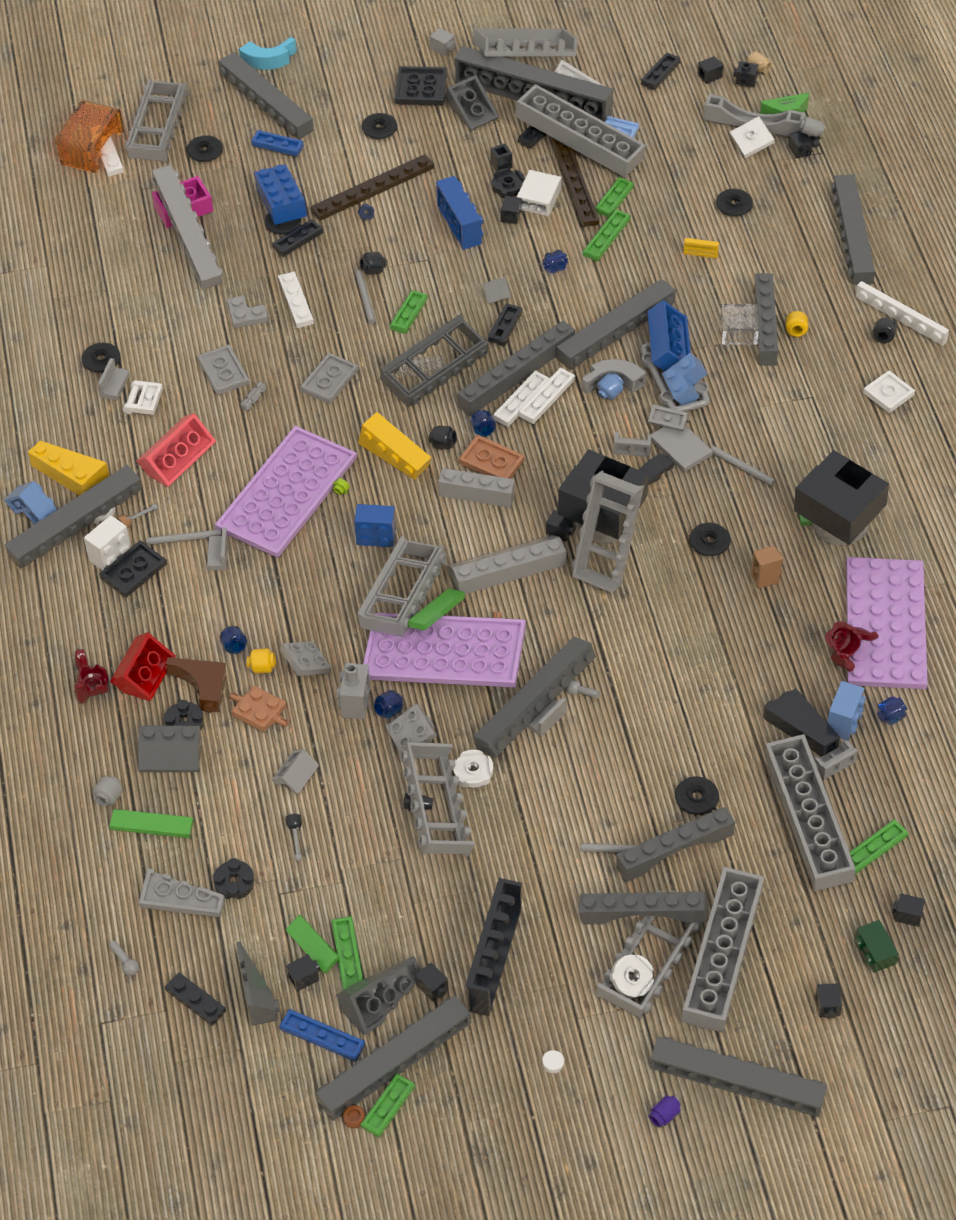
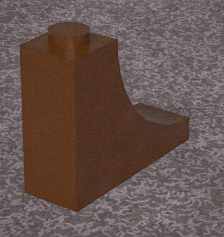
(206, 678)

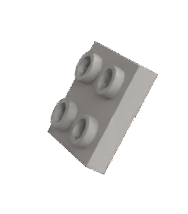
(305, 658)
(411, 727)

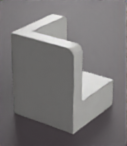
(496, 290)

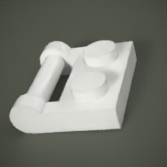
(148, 398)

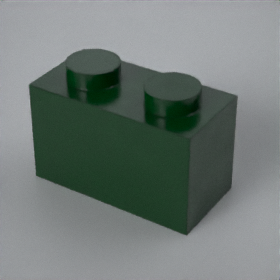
(876, 946)

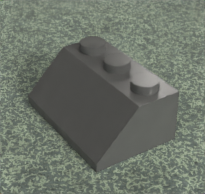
(169, 748)

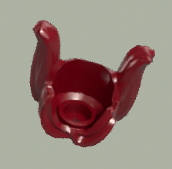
(846, 643)
(88, 678)

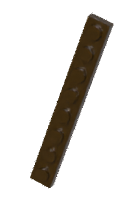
(575, 183)
(372, 187)

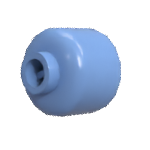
(610, 386)

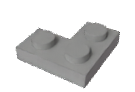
(245, 316)

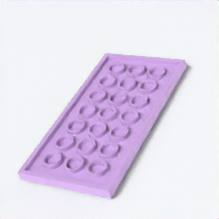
(286, 491)
(888, 600)
(449, 652)

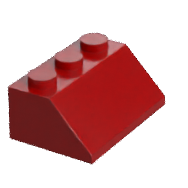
(142, 667)

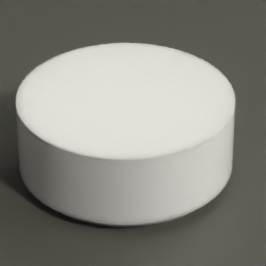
(553, 1061)

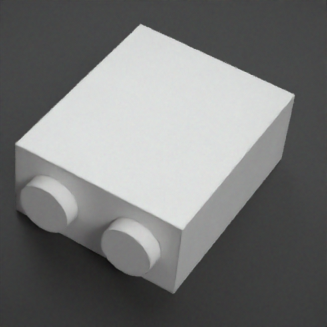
(539, 192)

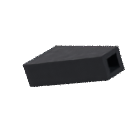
(798, 717)

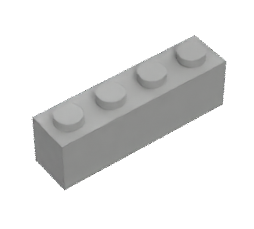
(476, 487)

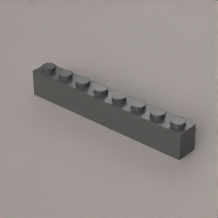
(266, 95)
(853, 229)
(613, 325)
(513, 369)
(73, 516)
(534, 696)
(393, 1057)
(738, 1076)

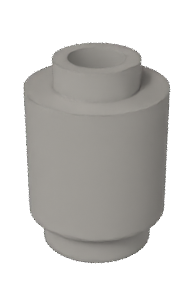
(812, 127)

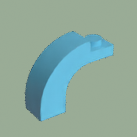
(268, 58)

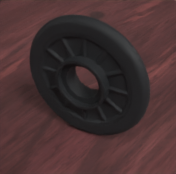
(389, 125)
(214, 148)
(725, 206)
(282, 228)
(90, 355)
(706, 548)
(705, 804)

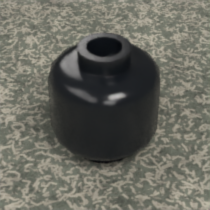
(372, 263)
(884, 330)
(443, 437)

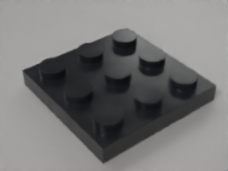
(421, 85)

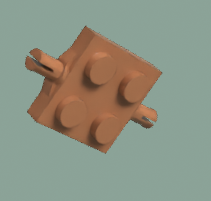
(259, 709)

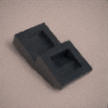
(657, 466)

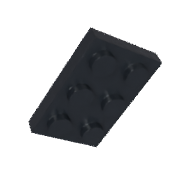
(133, 568)

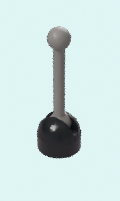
(294, 823)

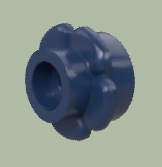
(361, 211)

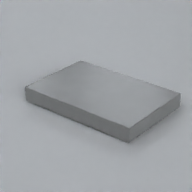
(223, 369)
(329, 378)
(681, 447)

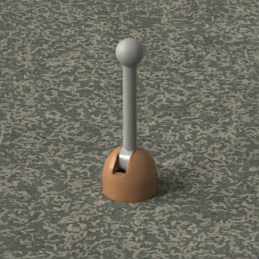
(126, 520)

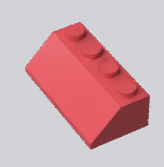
(176, 450)

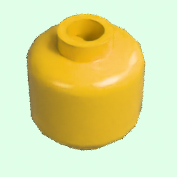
(797, 324)
(261, 661)

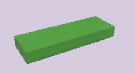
(614, 197)
(408, 311)
(312, 943)
(387, 1105)

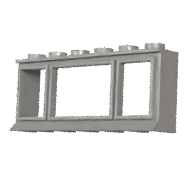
(529, 37)
(154, 152)
(590, 516)
(431, 569)
(436, 751)
(604, 990)

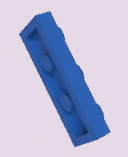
(277, 143)

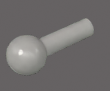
(575, 687)
(130, 966)

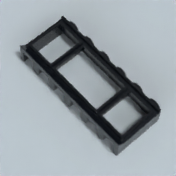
(498, 936)

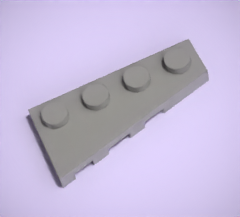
(168, 894)

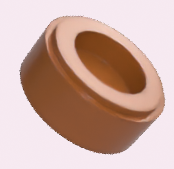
(353, 1116)

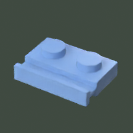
(627, 127)

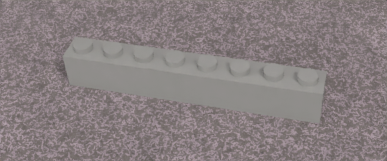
(186, 226)

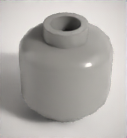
(107, 791)

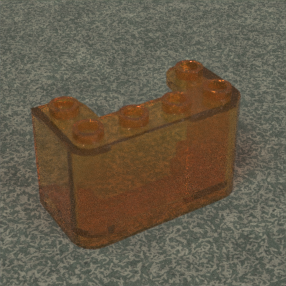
(86, 134)

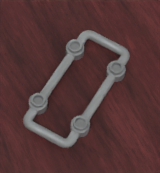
(666, 396)

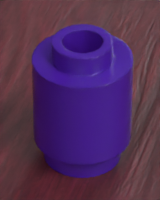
(664, 1111)

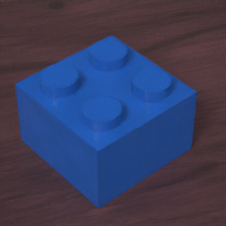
(375, 525)

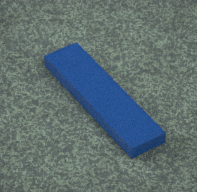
(322, 1035)

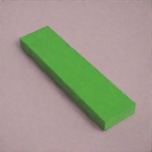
(606, 235)
(436, 609)
(151, 823)
(877, 845)
(347, 950)

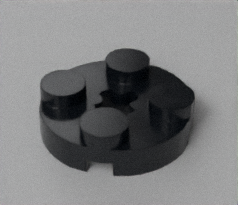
(507, 189)
(187, 710)
(231, 869)

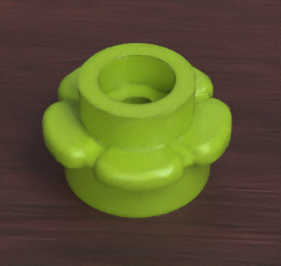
(340, 486)

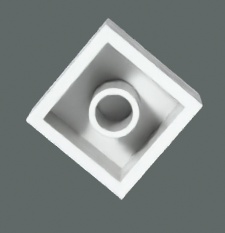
(107, 542)

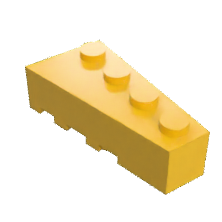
(393, 446)
(68, 467)

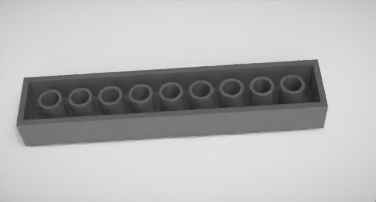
(514, 79)

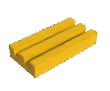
(701, 248)

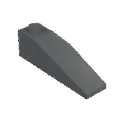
(258, 995)
(374, 997)

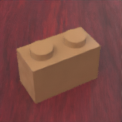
(766, 566)

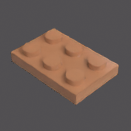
(491, 458)

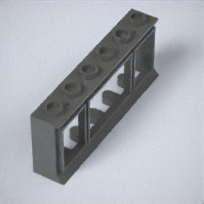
(440, 377)

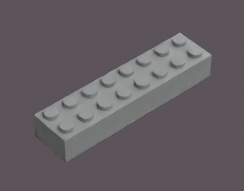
(580, 130)
(810, 813)
(723, 949)

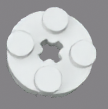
(473, 778)
(620, 977)

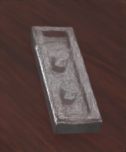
(428, 365)

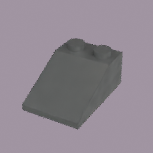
(471, 103)

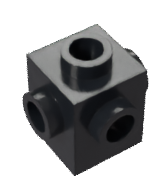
(746, 74)

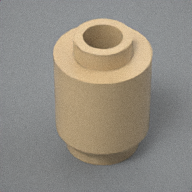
(764, 62)

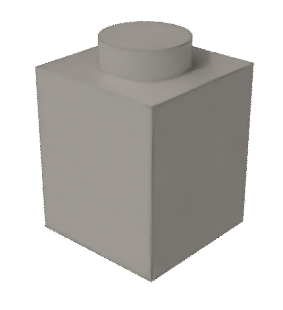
(442, 42)

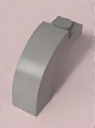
(630, 373)

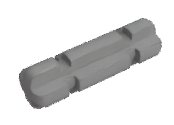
(253, 395)

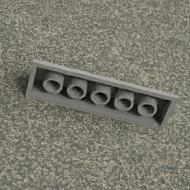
(508, 564)

